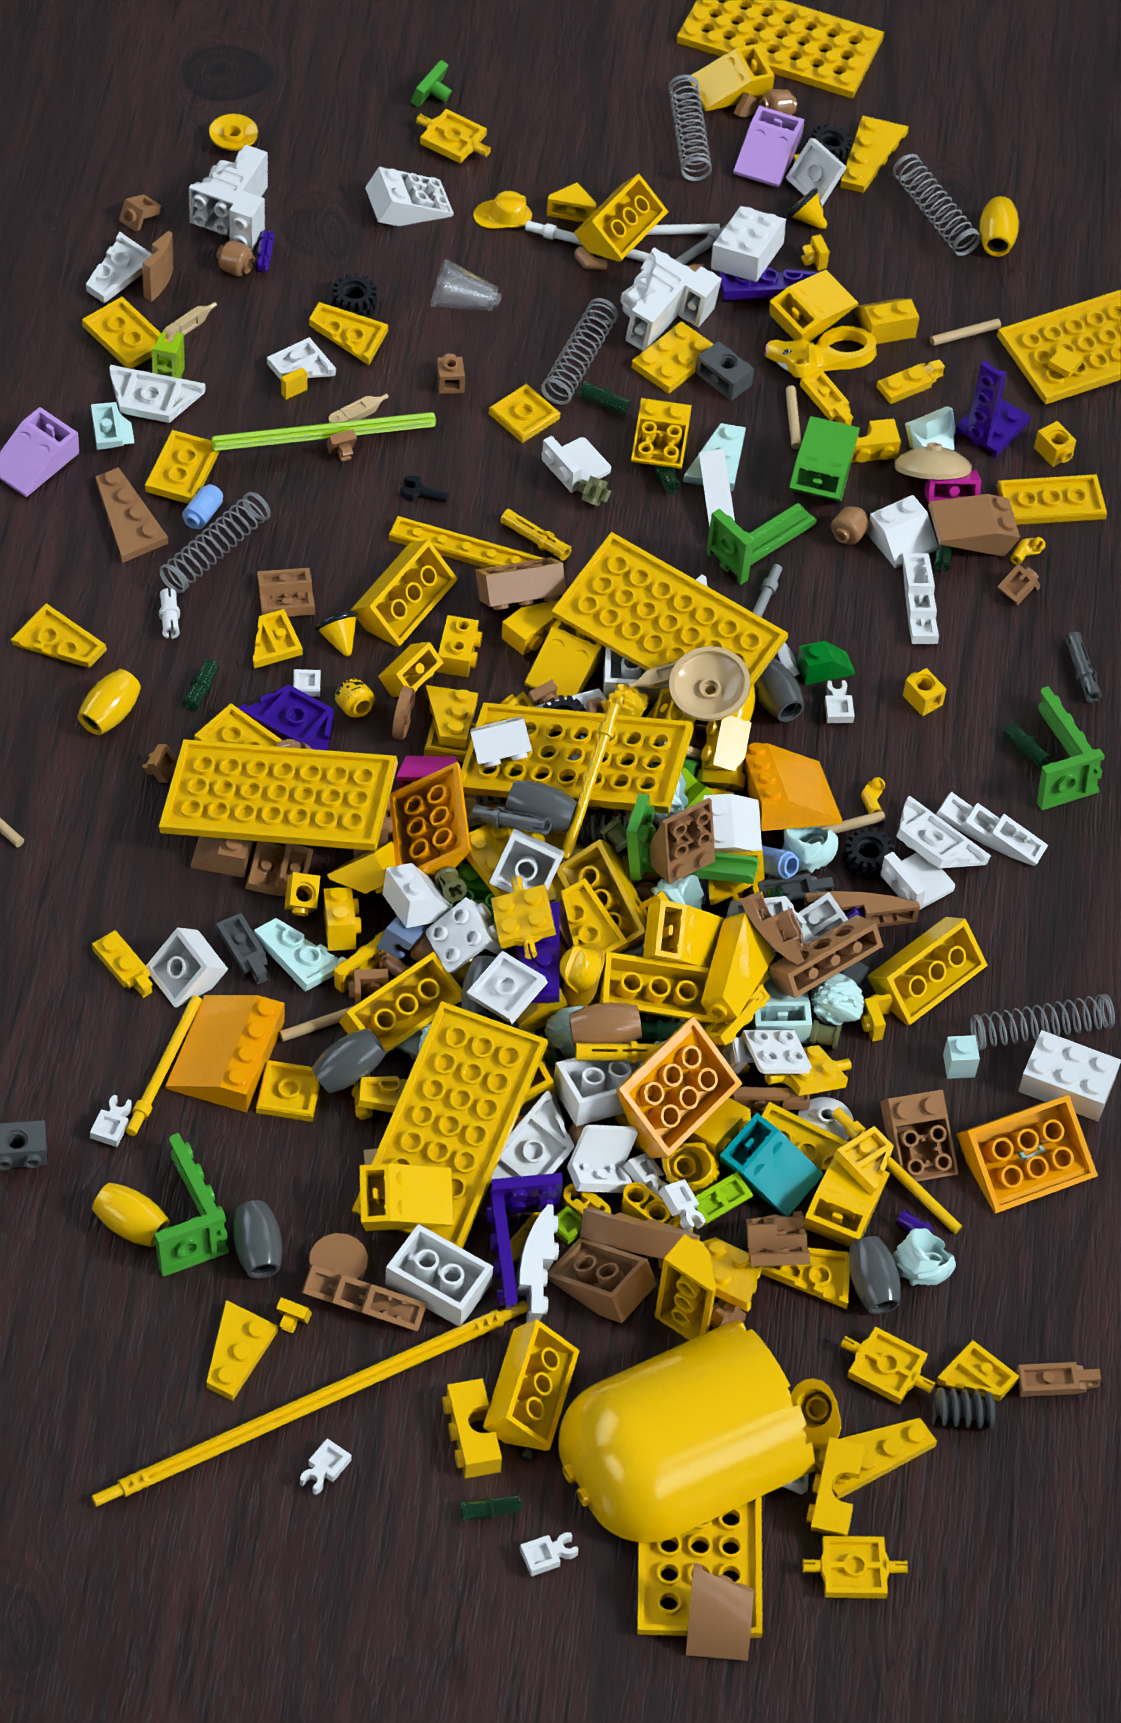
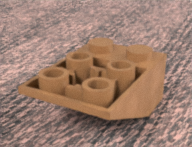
(684, 842)
(920, 1134)

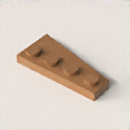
(130, 519)

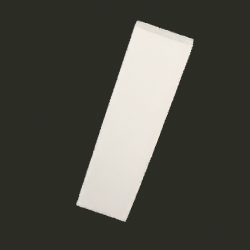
(920, 598)
(994, 832)

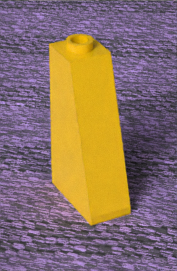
(736, 968)

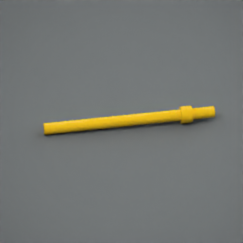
(605, 731)
(143, 1107)
(854, 1129)

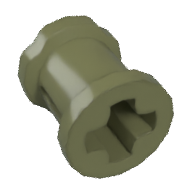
(616, 833)
(449, 888)
(825, 1034)

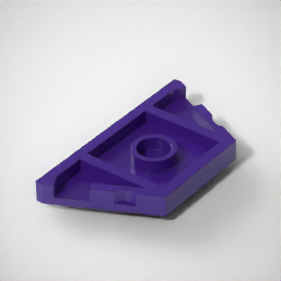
(294, 716)

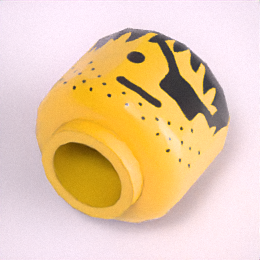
(354, 698)

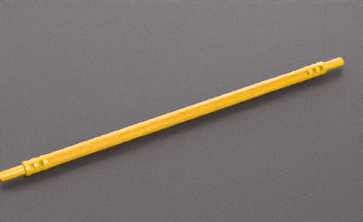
(308, 1404)

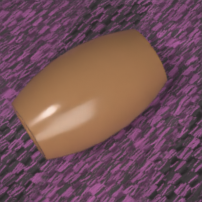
(606, 1024)

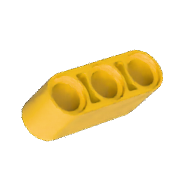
(649, 1205)

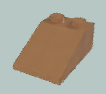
(975, 523)
(603, 1278)

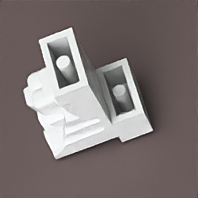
(232, 197)
(662, 294)

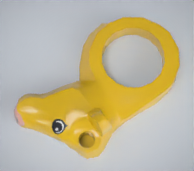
(806, 359)

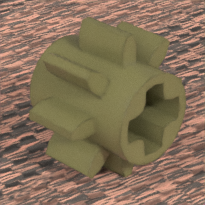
(594, 490)

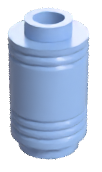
(202, 506)
(779, 862)

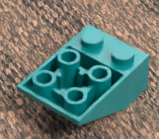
(771, 1165)

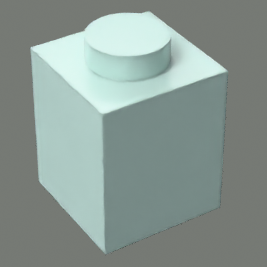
(961, 1057)

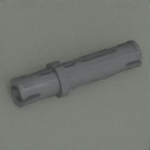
(1085, 674)
(500, 818)

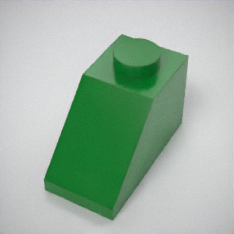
(823, 662)

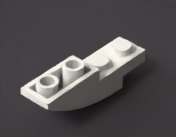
(534, 1262)

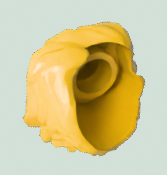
(631, 701)
(694, 1165)

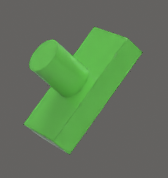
(432, 85)

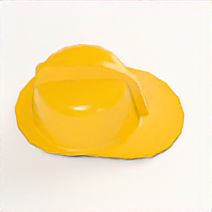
(504, 211)
(581, 973)
(819, 1411)

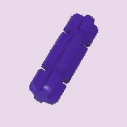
(264, 250)

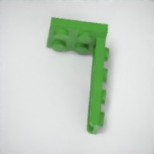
(741, 549)
(1070, 777)
(640, 834)
(201, 1236)

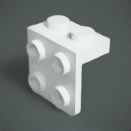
(574, 461)
(916, 879)
(463, 934)
(775, 1051)
(601, 1157)

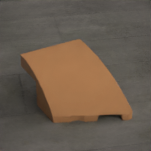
(780, 930)
(777, 1240)
(719, 1617)

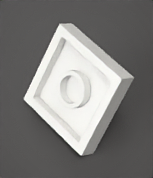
(816, 169)
(507, 987)

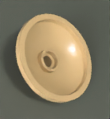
(933, 463)
(709, 670)

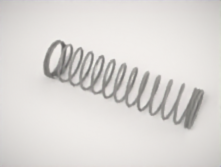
(683, 163)
(961, 236)
(609, 322)
(251, 513)
(1100, 1010)

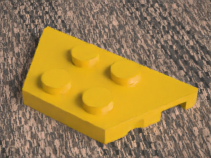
(732, 1273)

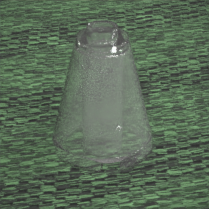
(463, 290)

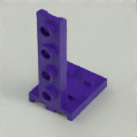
(992, 419)
(515, 1196)

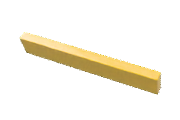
(456, 545)

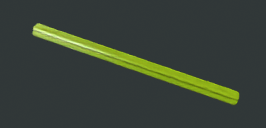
(322, 431)

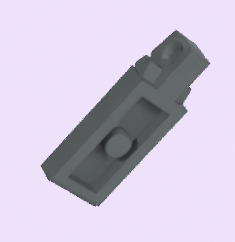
(797, 886)
(244, 946)

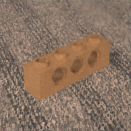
(827, 956)

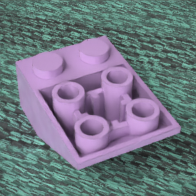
(769, 146)
(37, 451)

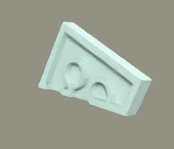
(727, 438)
(297, 956)

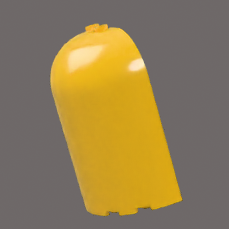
(684, 1436)

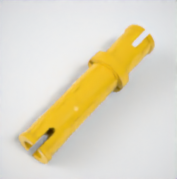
(544, 539)
(615, 1052)

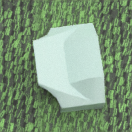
(110, 426)
(933, 427)

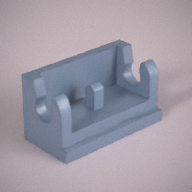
(398, 934)

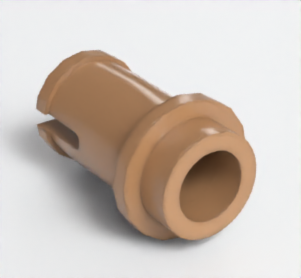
(394, 965)

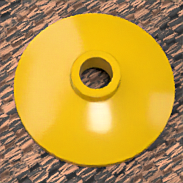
(233, 131)

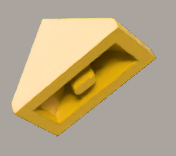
(571, 204)

